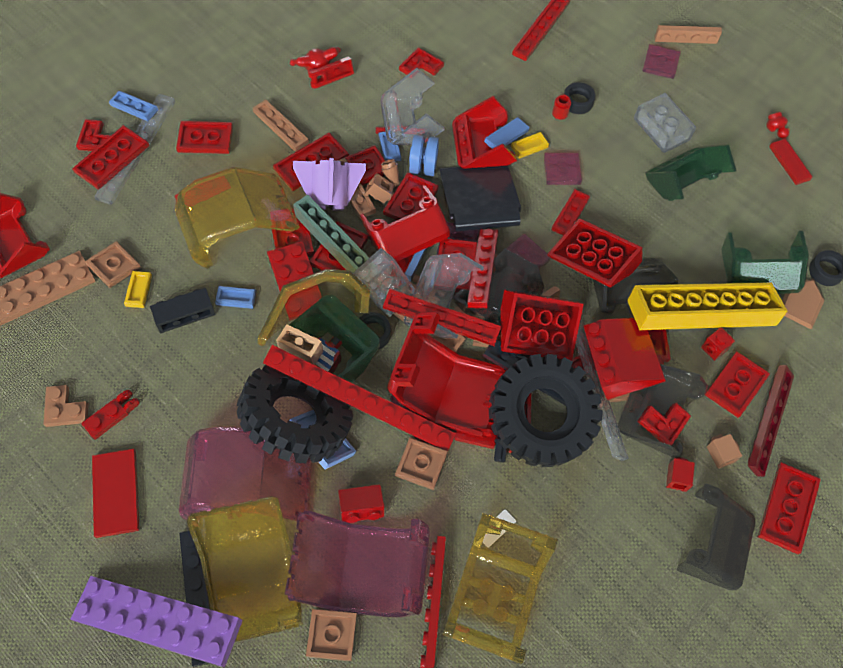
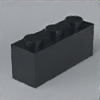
(182, 310)

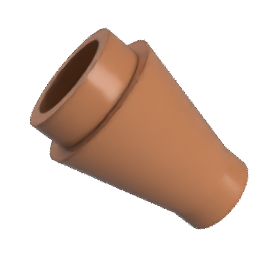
(391, 171)

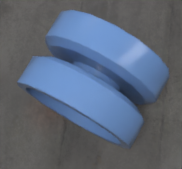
(423, 155)

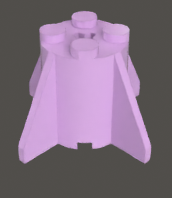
(329, 181)

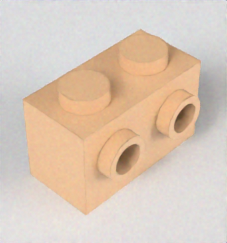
(300, 344)

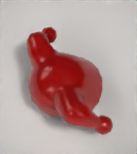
(316, 58)

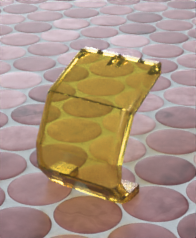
(229, 205)
(346, 278)
(247, 565)

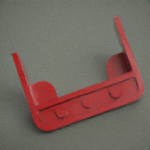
(410, 232)

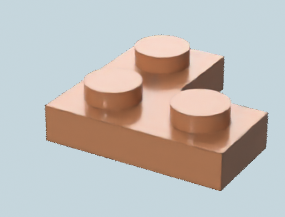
(59, 411)

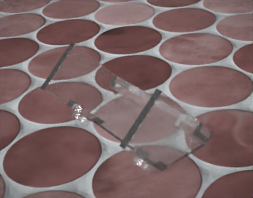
(399, 106)
(439, 283)

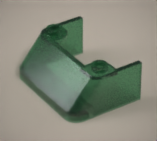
(689, 168)
(784, 274)
(338, 320)

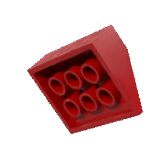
(597, 253)
(539, 324)
(623, 356)

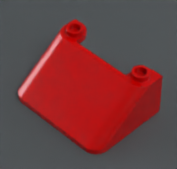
(472, 129)
(15, 243)

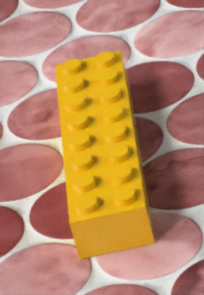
(706, 305)

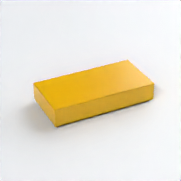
(529, 145)
(138, 289)

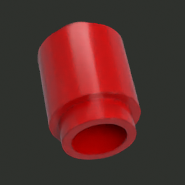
(561, 107)

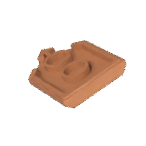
(805, 305)

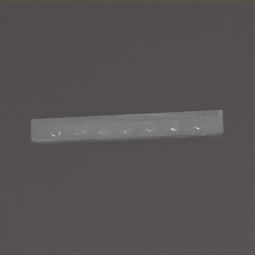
(147, 131)
(608, 419)

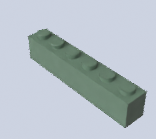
(329, 234)

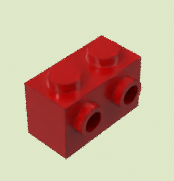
(361, 503)

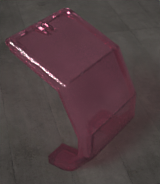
(230, 469)
(358, 566)

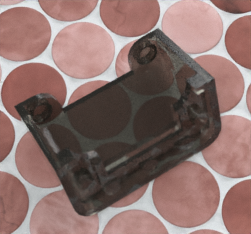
(511, 274)

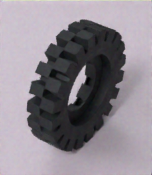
(264, 421)
(525, 440)

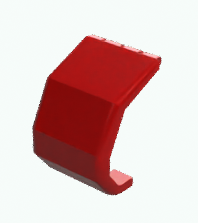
(441, 383)

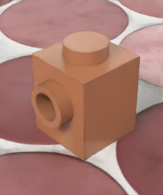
(724, 450)

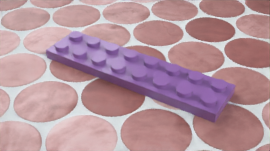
(158, 621)

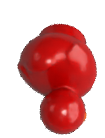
(778, 121)

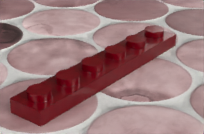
(771, 421)

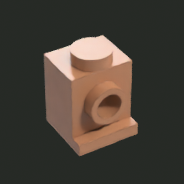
(380, 188)

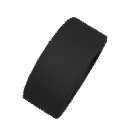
(581, 89)
(821, 276)
(374, 317)

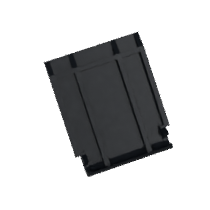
(480, 197)

